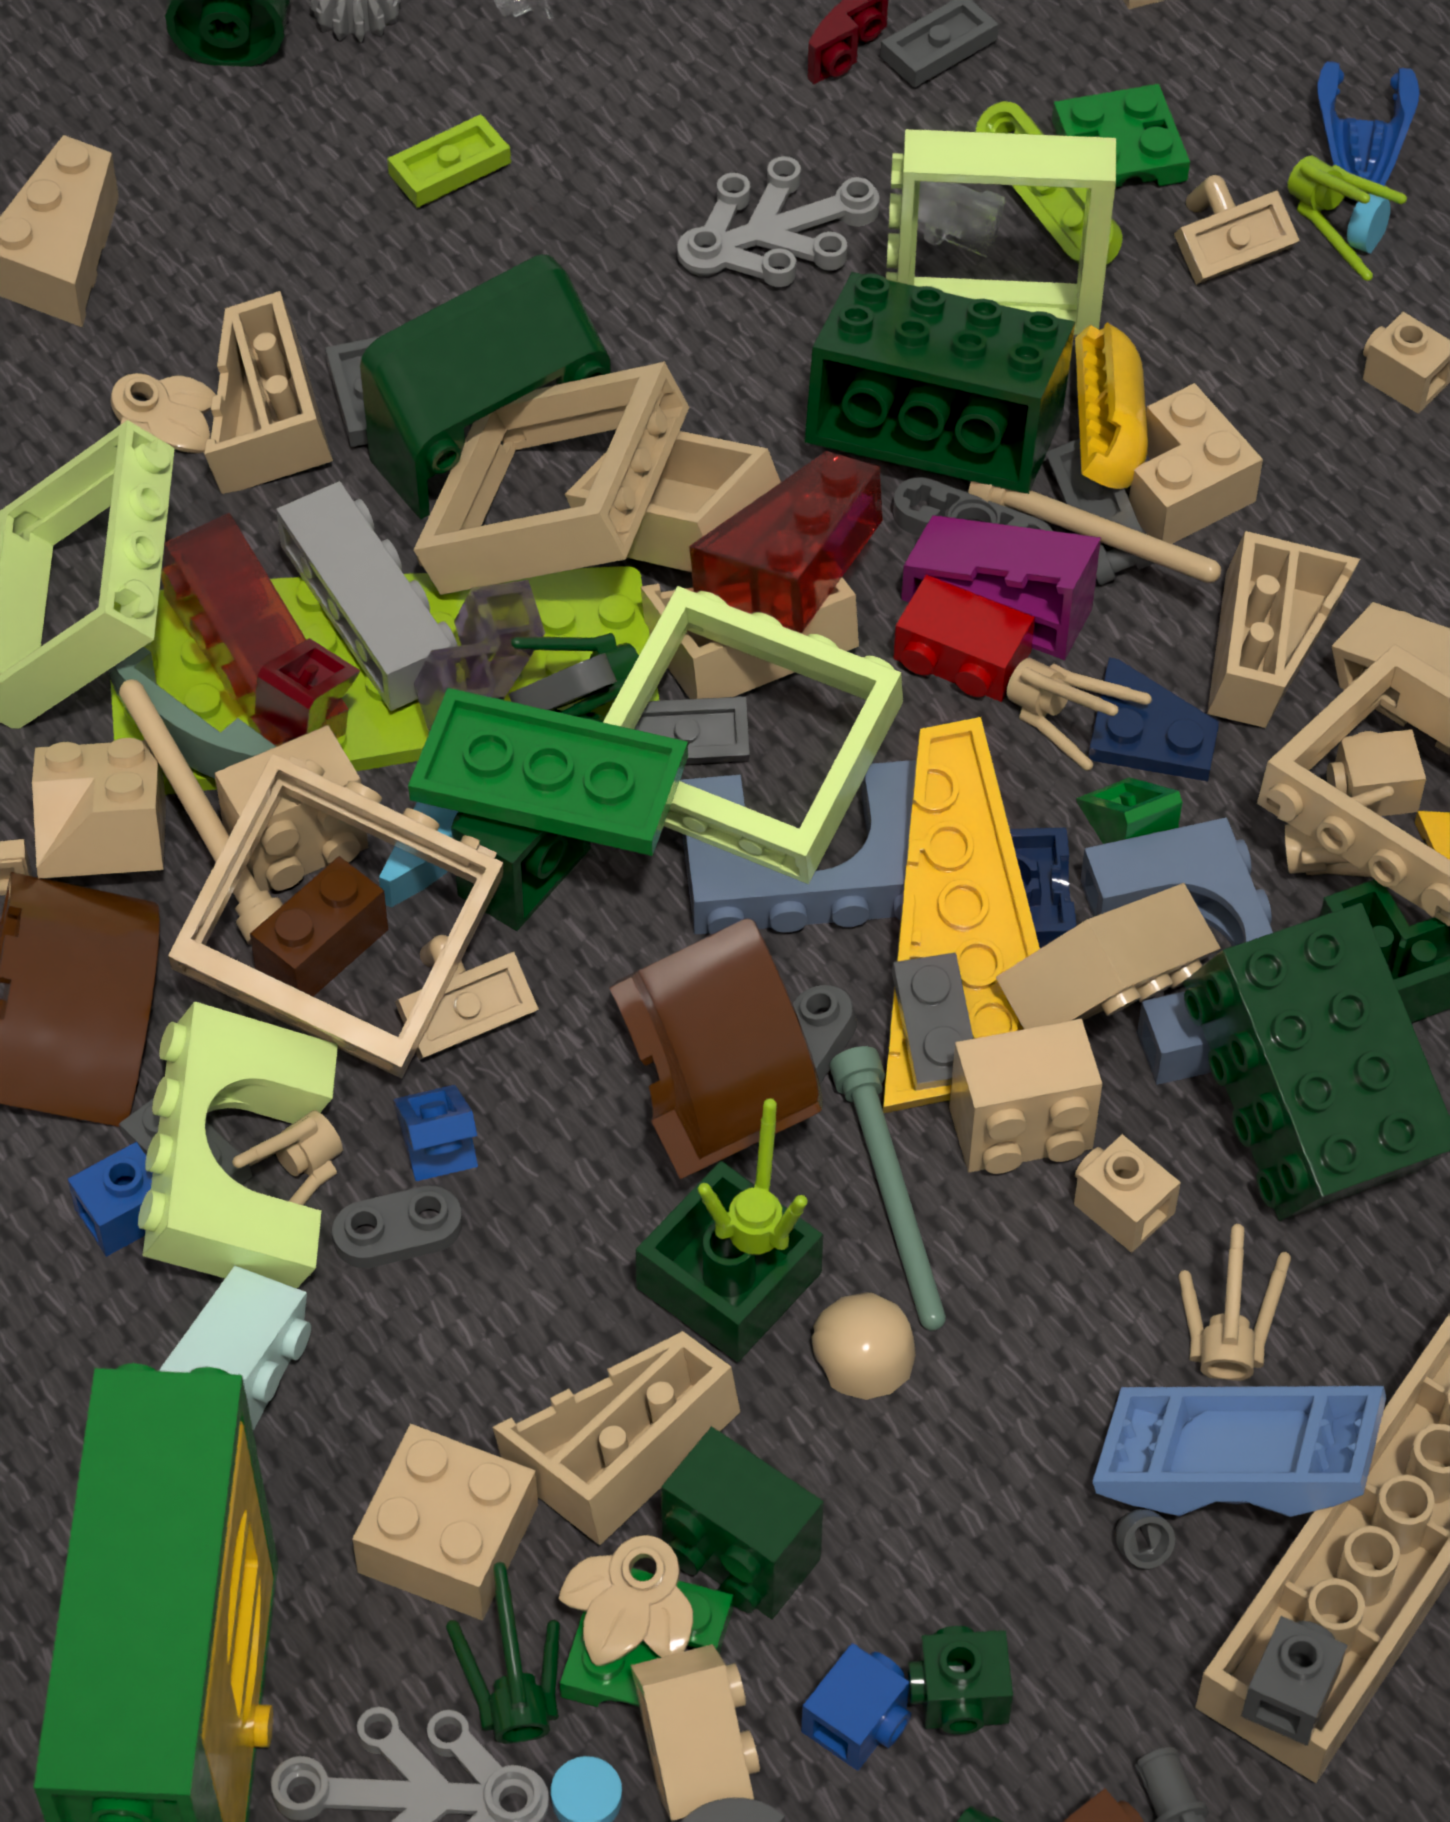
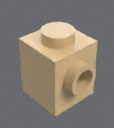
(1408, 362)
(1376, 761)
(1125, 1192)

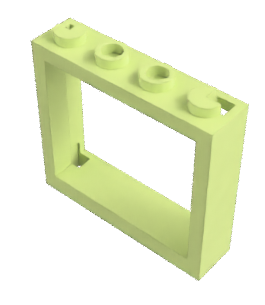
(1009, 161)
(133, 477)
(728, 824)

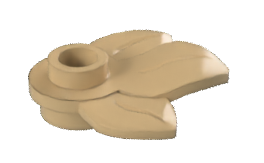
(172, 408)
(628, 1610)

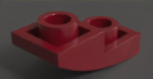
(836, 38)

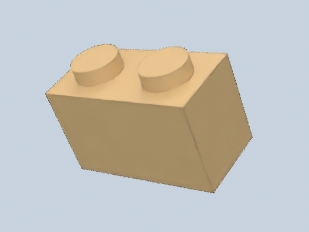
(694, 1729)

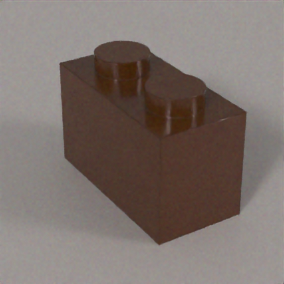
(321, 928)

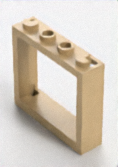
(647, 417)
(362, 809)
(1343, 824)

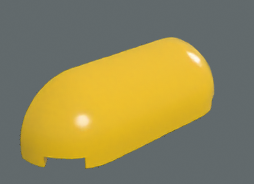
(1110, 406)

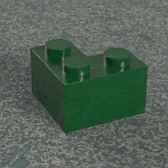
(1414, 953)

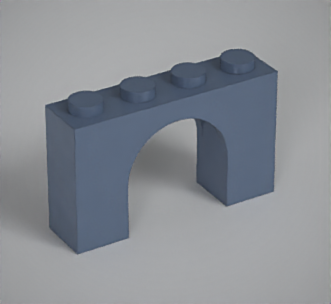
(1219, 880)
(863, 888)

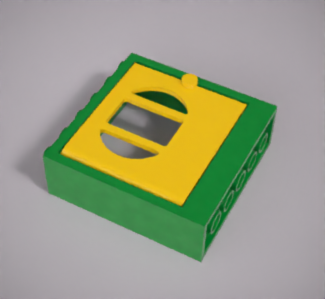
(162, 1608)

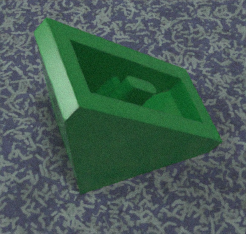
(1131, 809)

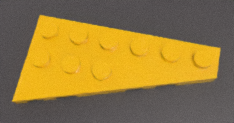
(959, 891)

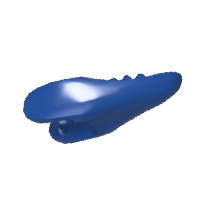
(1367, 146)

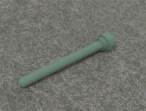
(859, 1077)

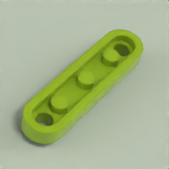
(1056, 207)

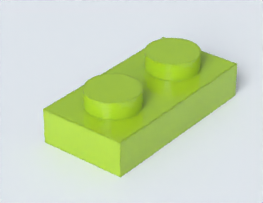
(449, 160)

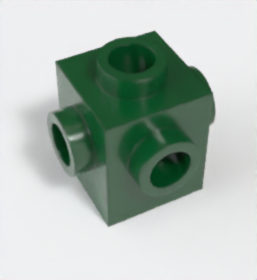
(962, 1679)

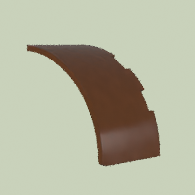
(74, 997)
(721, 1045)

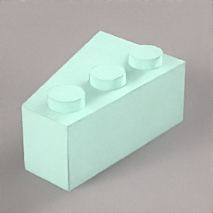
(247, 1330)

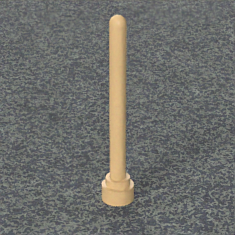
(1109, 531)
(253, 904)

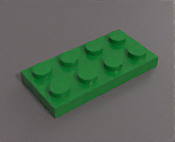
(549, 771)

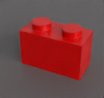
(962, 638)

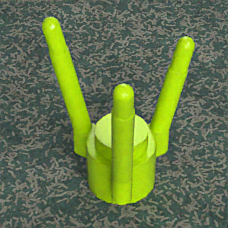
(1324, 188)
(756, 1214)

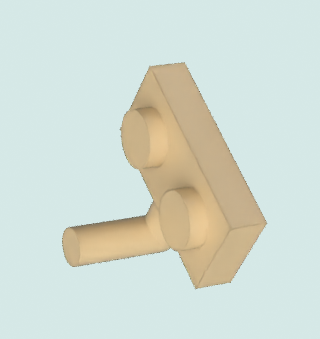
(1234, 233)
(473, 1000)

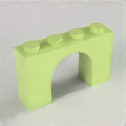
(194, 1207)

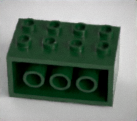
(939, 381)
(1318, 1061)

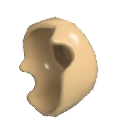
(864, 1345)

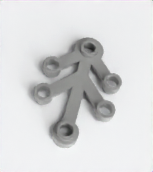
(854, 204)
(425, 1793)

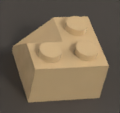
(98, 809)

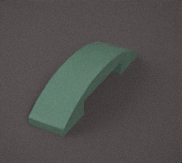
(198, 741)

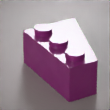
(1016, 566)

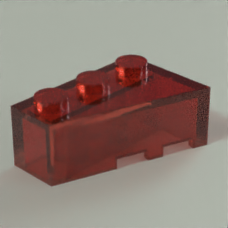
(792, 541)

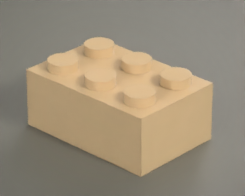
(697, 491)

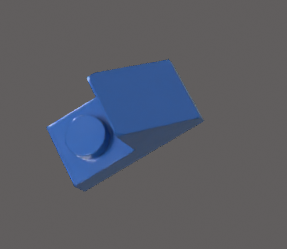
(437, 1132)

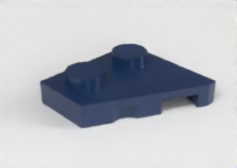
(1155, 737)

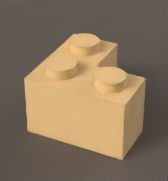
(1196, 467)

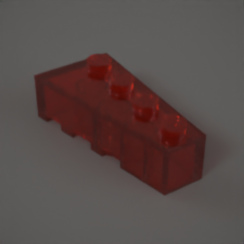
(233, 614)

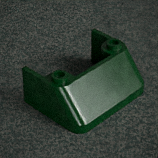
(467, 363)

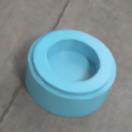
(1368, 223)
(586, 1791)

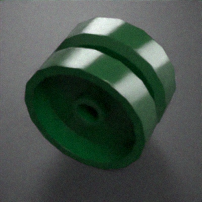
(227, 30)

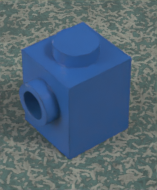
(111, 1197)
(858, 1706)

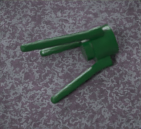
(621, 658)
(519, 1706)

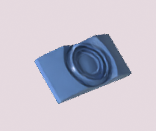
(1239, 1446)

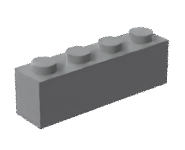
(362, 589)

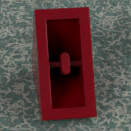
(302, 687)

